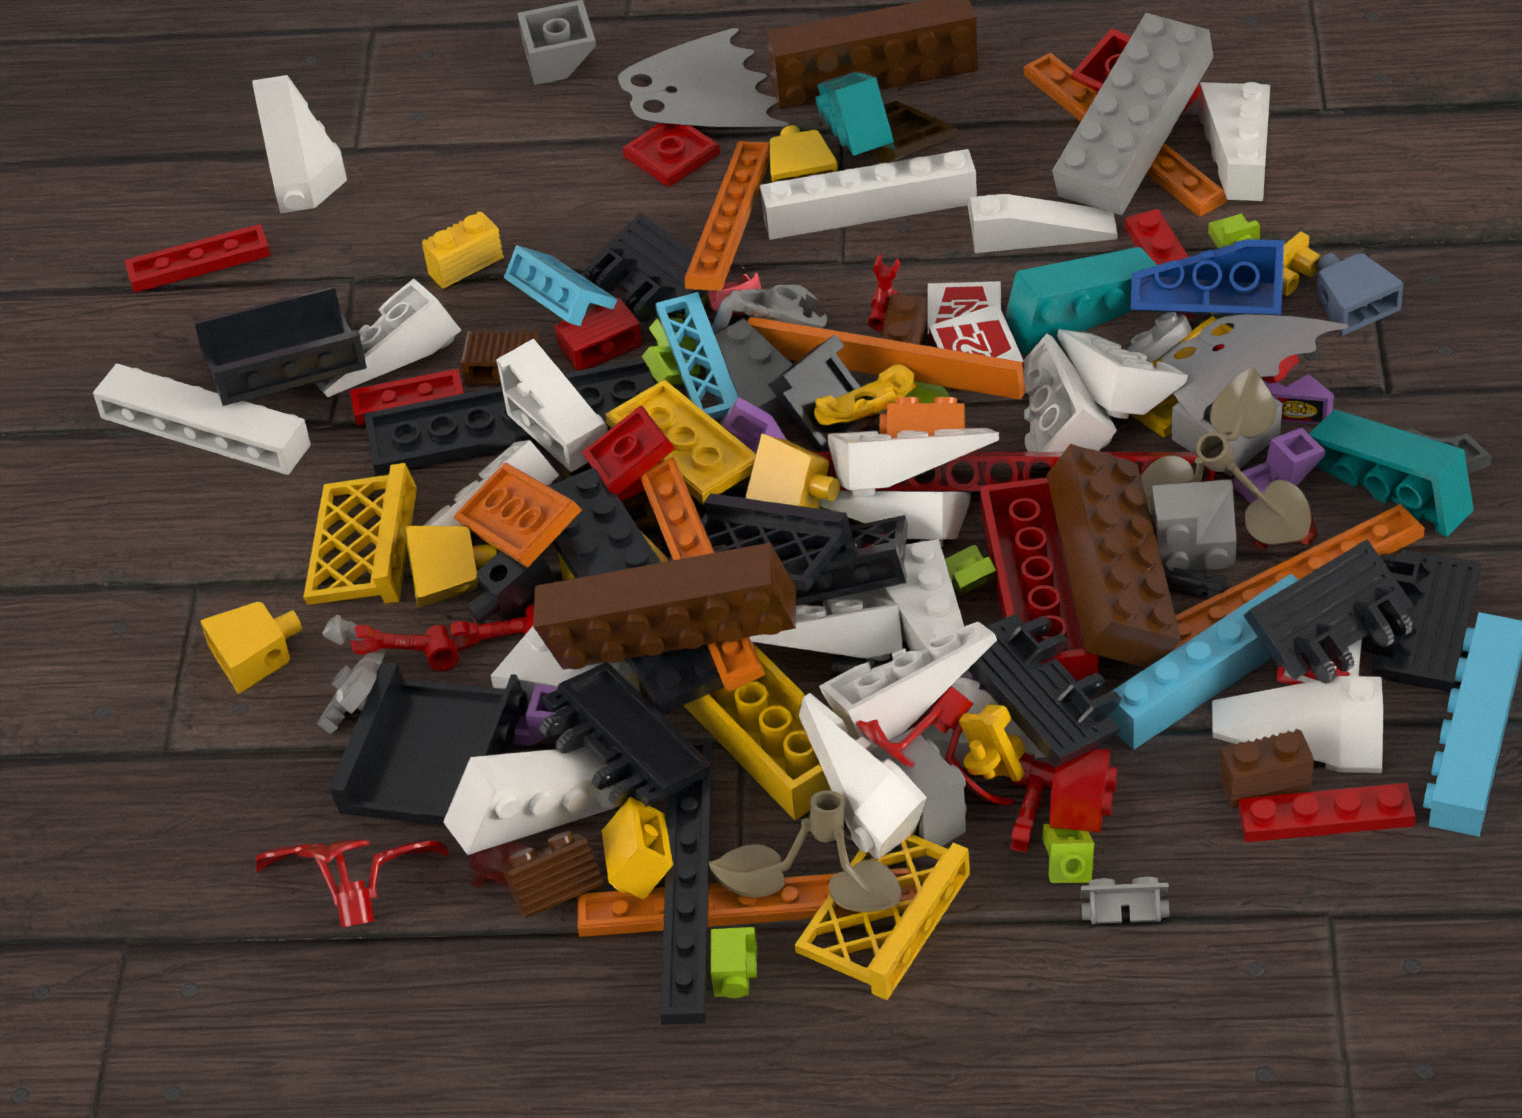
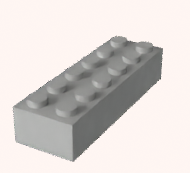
(1133, 113)

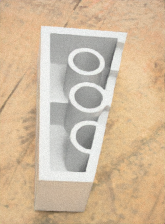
(1237, 130)
(927, 598)
(523, 795)

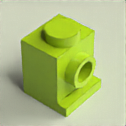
(733, 961)

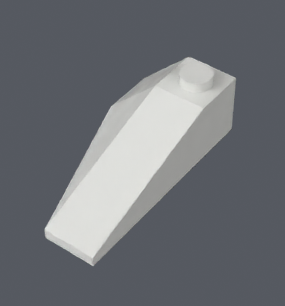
(299, 152)
(1060, 404)
(878, 461)
(908, 684)
(878, 796)

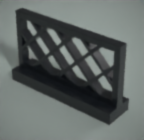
(782, 524)
(861, 568)

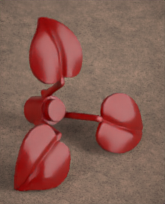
(943, 715)
(351, 897)

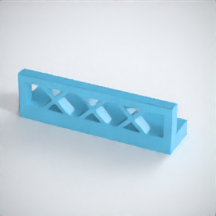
(555, 284)
(706, 354)

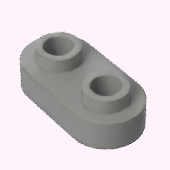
(1162, 337)

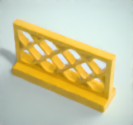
(389, 536)
(911, 929)

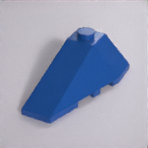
(1216, 282)

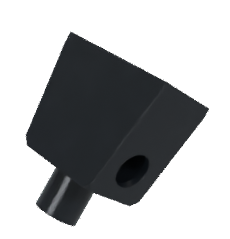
(508, 587)

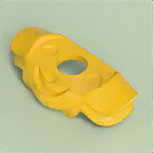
(890, 385)

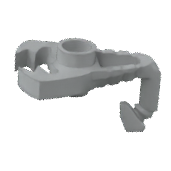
(779, 303)
(351, 684)

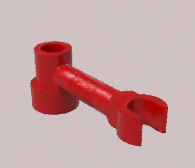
(879, 303)
(473, 632)
(436, 644)
(1036, 777)

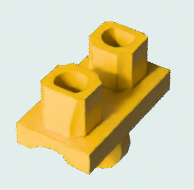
(1298, 258)
(992, 750)

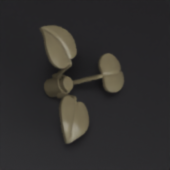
(1245, 409)
(758, 869)

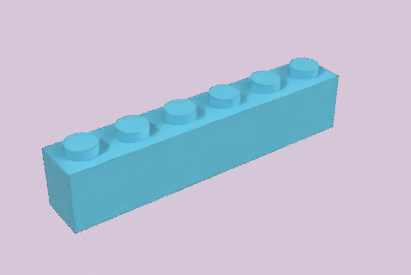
(1191, 674)
(1477, 725)

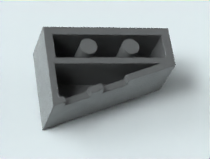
(752, 367)

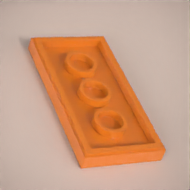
(517, 514)

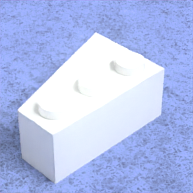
(548, 405)
(536, 665)

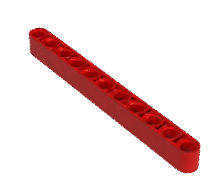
(1019, 461)

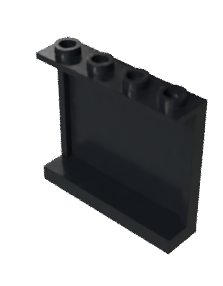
(279, 346)
(418, 743)

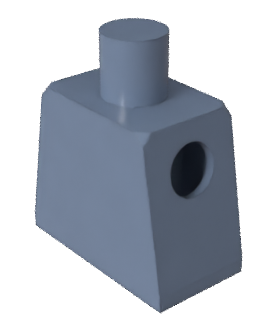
(1357, 291)

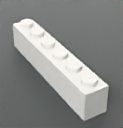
(868, 194)
(200, 420)

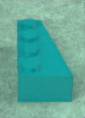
(855, 111)
(1071, 295)
(1397, 467)

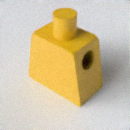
(799, 155)
(790, 475)
(444, 561)
(250, 642)

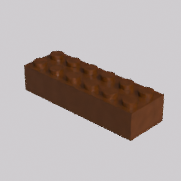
(890, 43)
(1112, 557)
(665, 607)

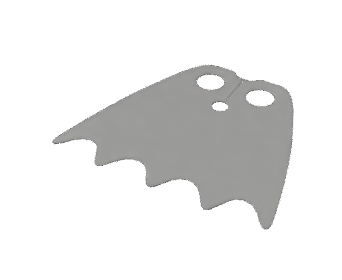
(709, 82)
(1253, 342)

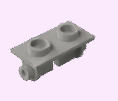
(1140, 897)

